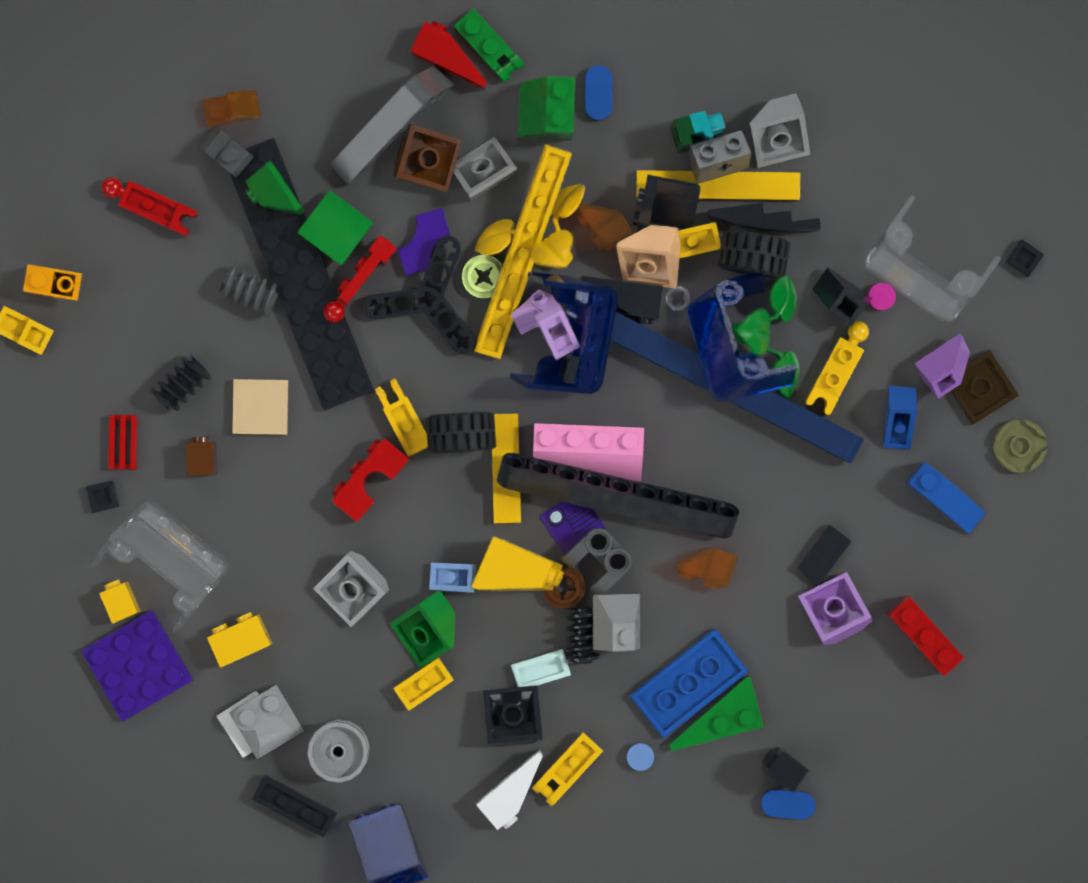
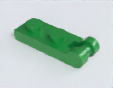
(488, 44)

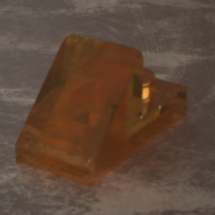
(231, 108)

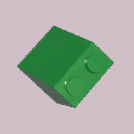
(547, 108)

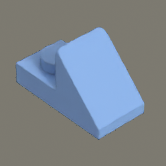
(452, 577)

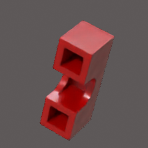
(352, 495)
(925, 635)

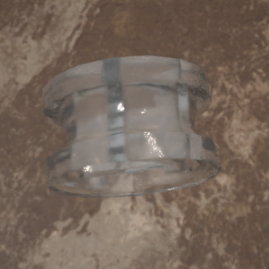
(669, 298)

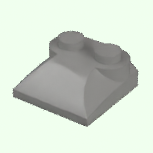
(352, 587)
(266, 721)

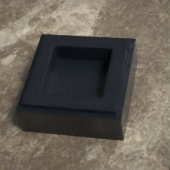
(1024, 258)
(569, 368)
(102, 496)

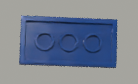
(689, 683)

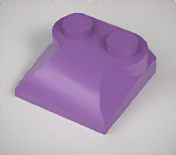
(835, 609)

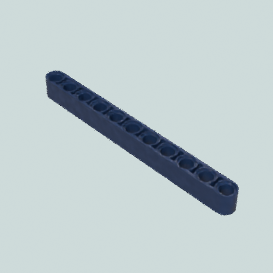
(764, 405)

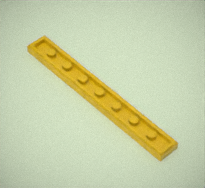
(518, 259)

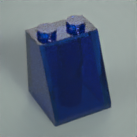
(388, 846)

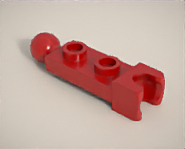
(148, 204)
(379, 253)

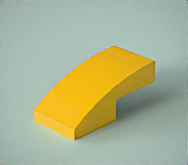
(24, 330)

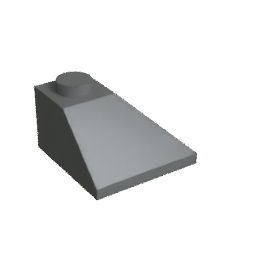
(780, 131)
(616, 622)

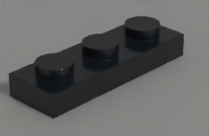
(294, 806)

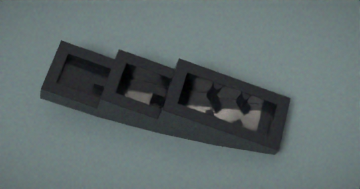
(753, 217)

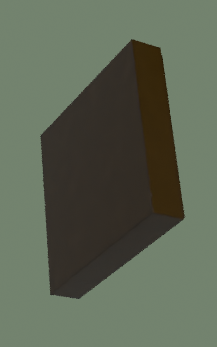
(983, 388)

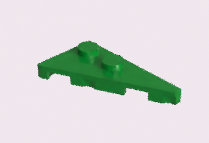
(730, 716)

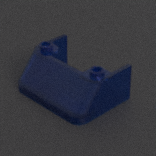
(591, 317)
(726, 371)

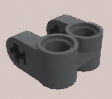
(603, 555)

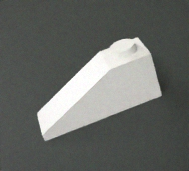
(506, 798)

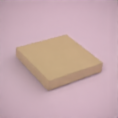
(260, 406)

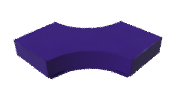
(418, 253)

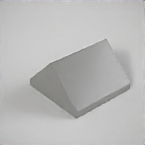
(483, 168)

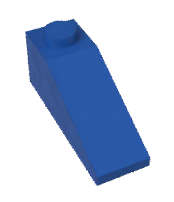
(945, 497)

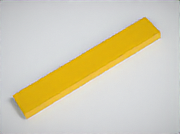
(736, 185)

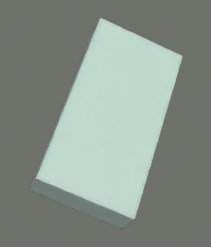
(541, 669)

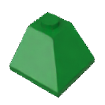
(272, 191)
(427, 629)

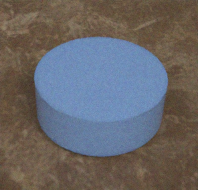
(640, 756)

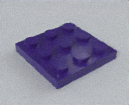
(137, 665)

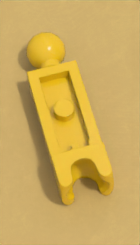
(839, 368)

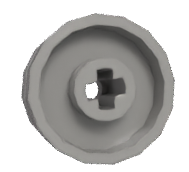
(334, 766)

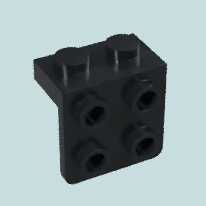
(666, 203)

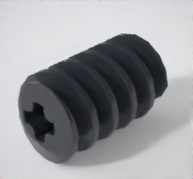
(181, 383)
(582, 636)

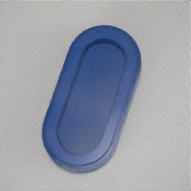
(598, 92)
(787, 804)

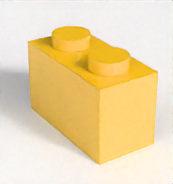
(239, 640)

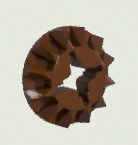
(571, 597)

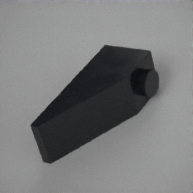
(635, 298)

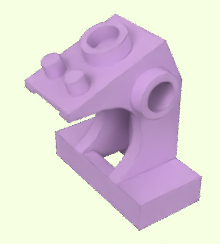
(544, 312)

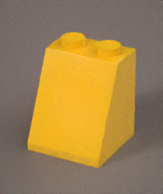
(516, 569)

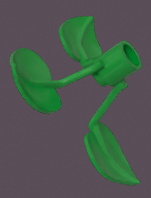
(755, 328)

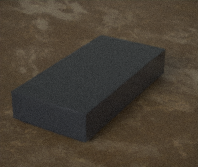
(824, 554)

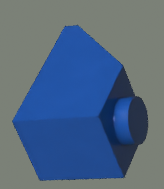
(899, 417)

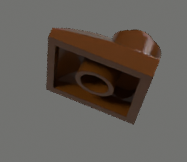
(426, 158)

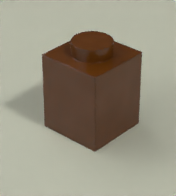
(201, 457)

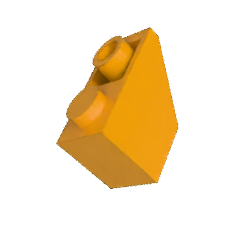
(52, 282)

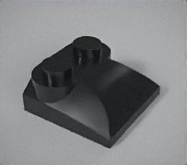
(512, 716)

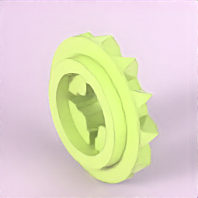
(470, 276)

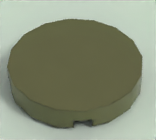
(1019, 446)

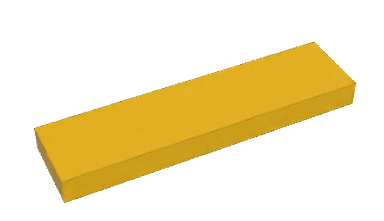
(505, 501)

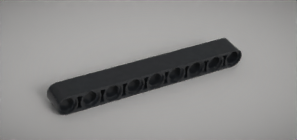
(617, 495)

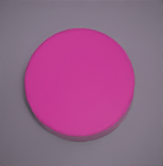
(882, 296)

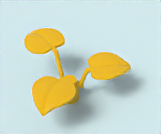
(553, 250)

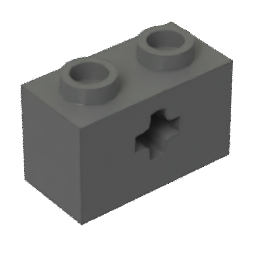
(719, 157)

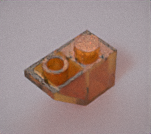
(606, 224)
(709, 564)

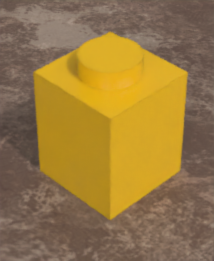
(119, 601)

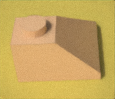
(651, 256)

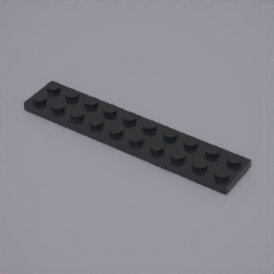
(304, 289)

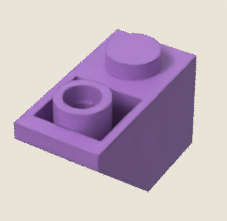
(945, 366)

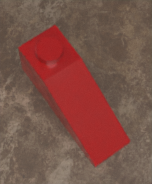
(440, 49)

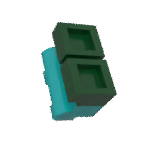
(695, 127)

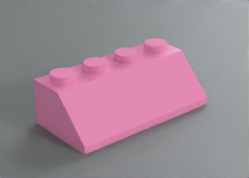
(593, 448)

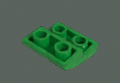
(335, 227)

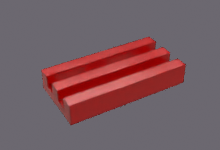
(112, 442)

